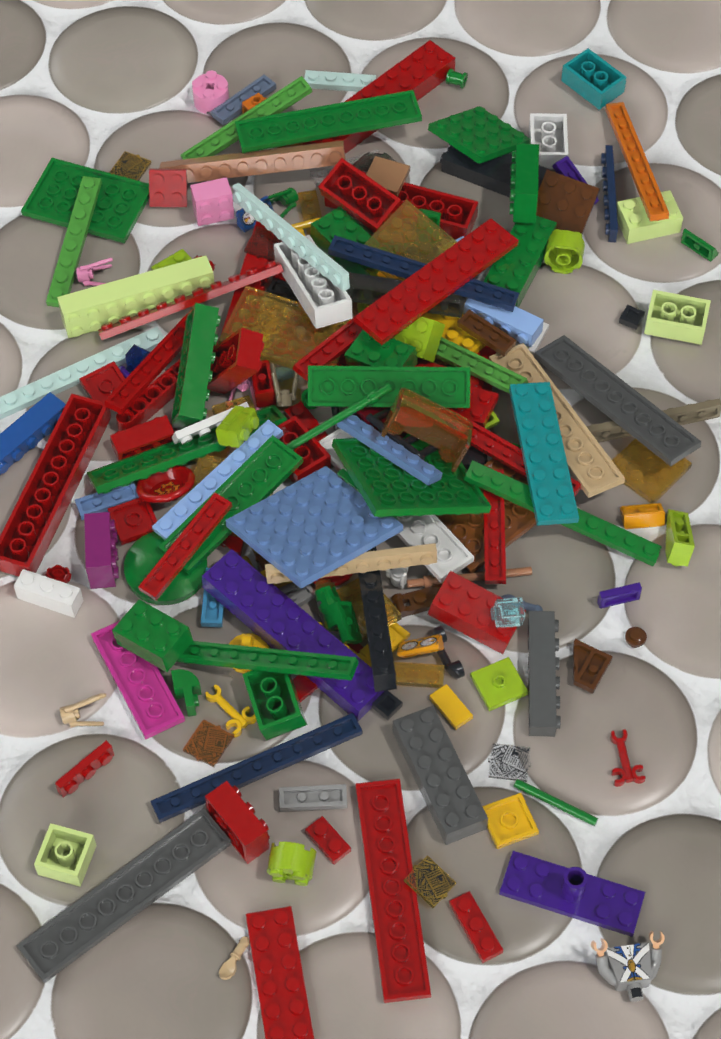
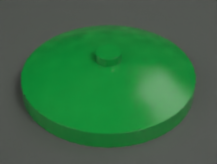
(142, 559)

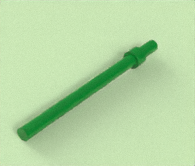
(372, 397)

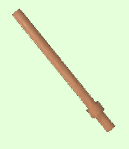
(428, 581)

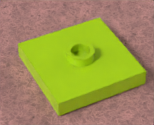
(499, 684)

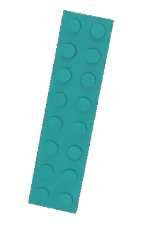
(543, 454)

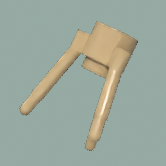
(71, 712)

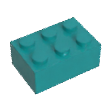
(593, 78)

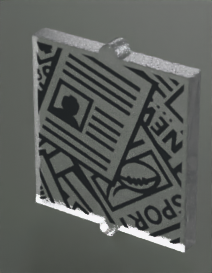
(509, 762)

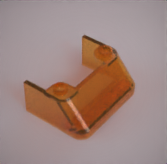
(431, 424)

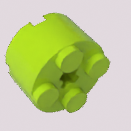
(564, 251)
(291, 863)

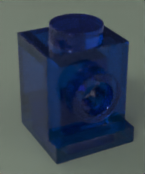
(135, 357)

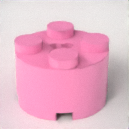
(209, 91)

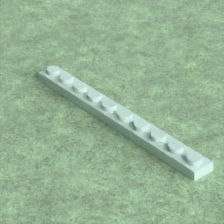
(291, 237)
(69, 376)

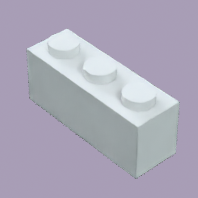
(48, 593)

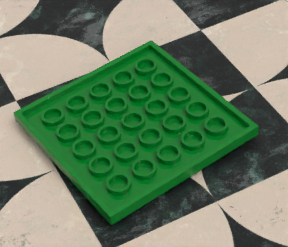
(395, 492)

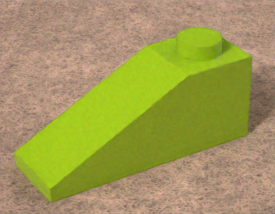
(678, 538)

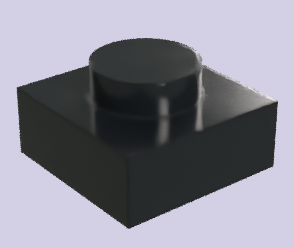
(631, 317)
(387, 704)

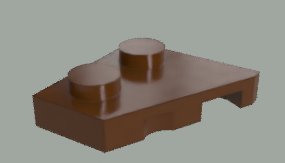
(588, 665)

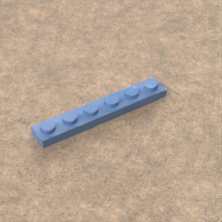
(390, 450)

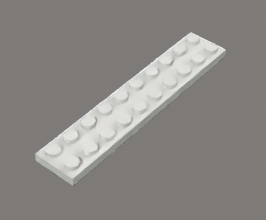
(419, 529)

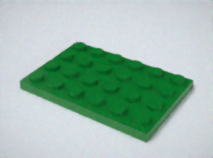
(116, 207)

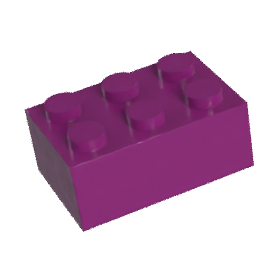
(101, 550)

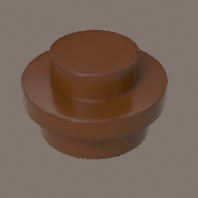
(635, 637)

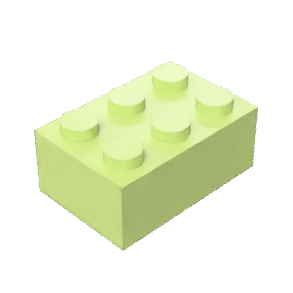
(636, 224)
(677, 317)

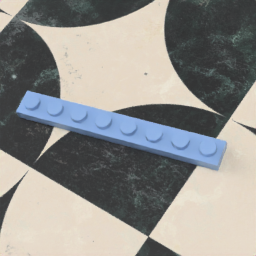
(200, 493)

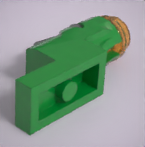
(337, 614)

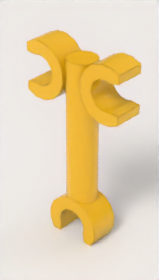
(238, 720)

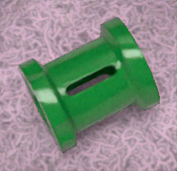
(456, 78)

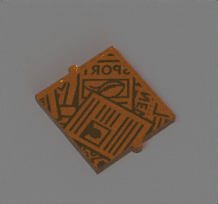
(208, 743)

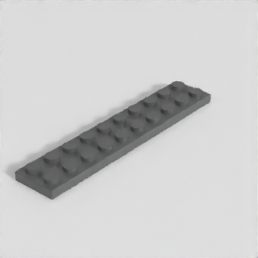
(618, 400)
(123, 895)

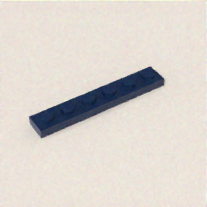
(609, 199)

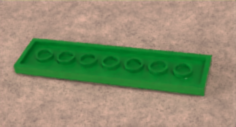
(349, 384)
(245, 487)

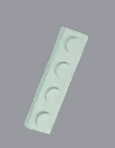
(337, 80)

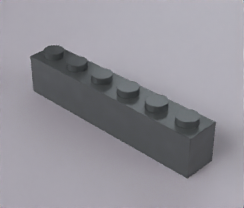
(542, 674)

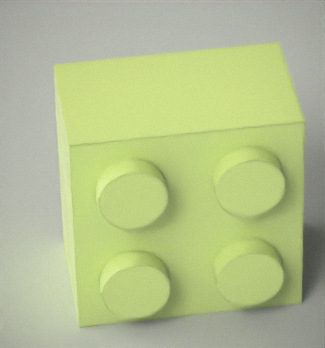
(65, 854)

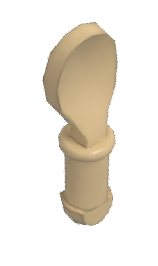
(229, 967)

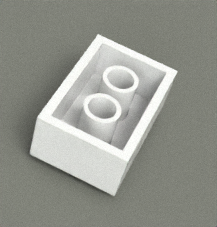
(551, 135)

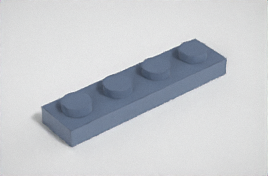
(233, 106)

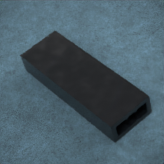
(490, 174)

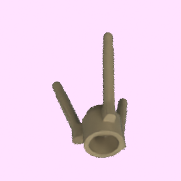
(283, 397)

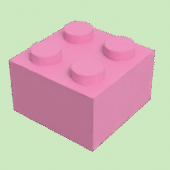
(212, 201)

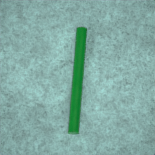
(533, 791)

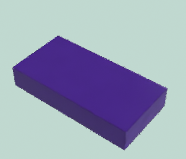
(619, 595)

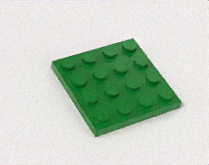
(478, 134)

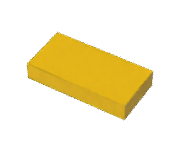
(451, 707)

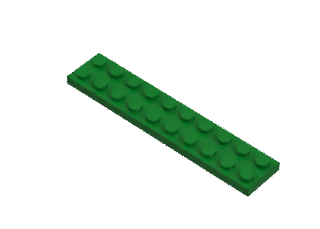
(328, 121)
(166, 456)

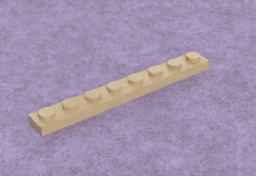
(372, 561)

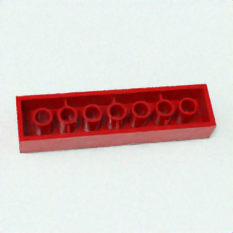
(457, 213)

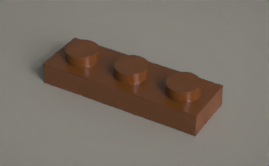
(486, 333)

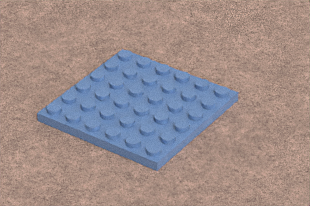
(312, 527)

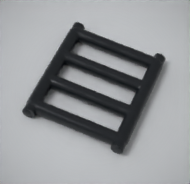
(376, 421)

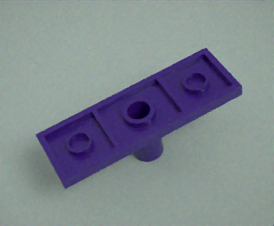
(572, 893)

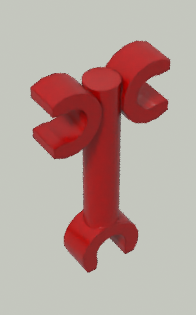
(626, 774)

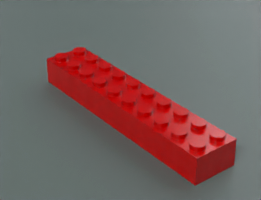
(418, 72)
(52, 484)

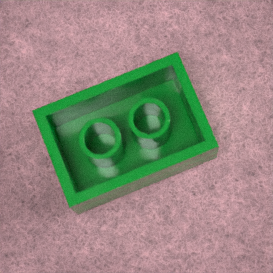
(368, 352)
(152, 635)
(274, 702)

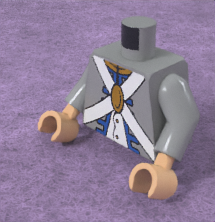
(630, 965)

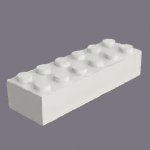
(317, 294)

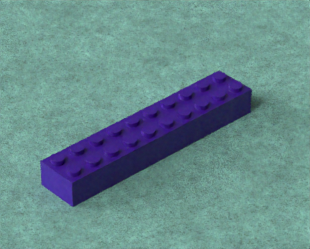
(286, 627)

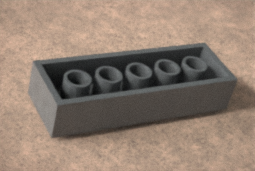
(439, 775)

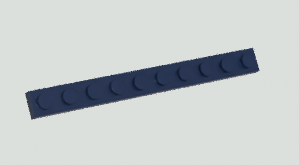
(406, 267)
(258, 766)

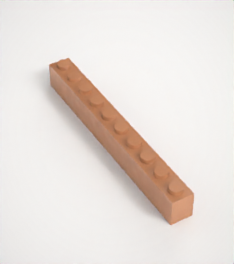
(259, 161)

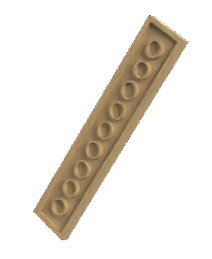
(584, 455)

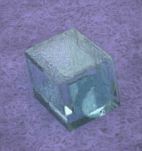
(508, 612)

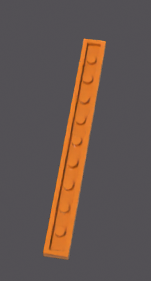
(637, 162)

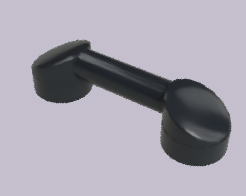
(455, 668)

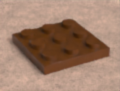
(566, 201)

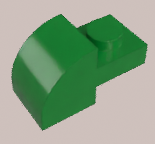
(187, 686)

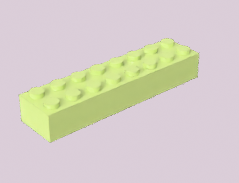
(106, 303)

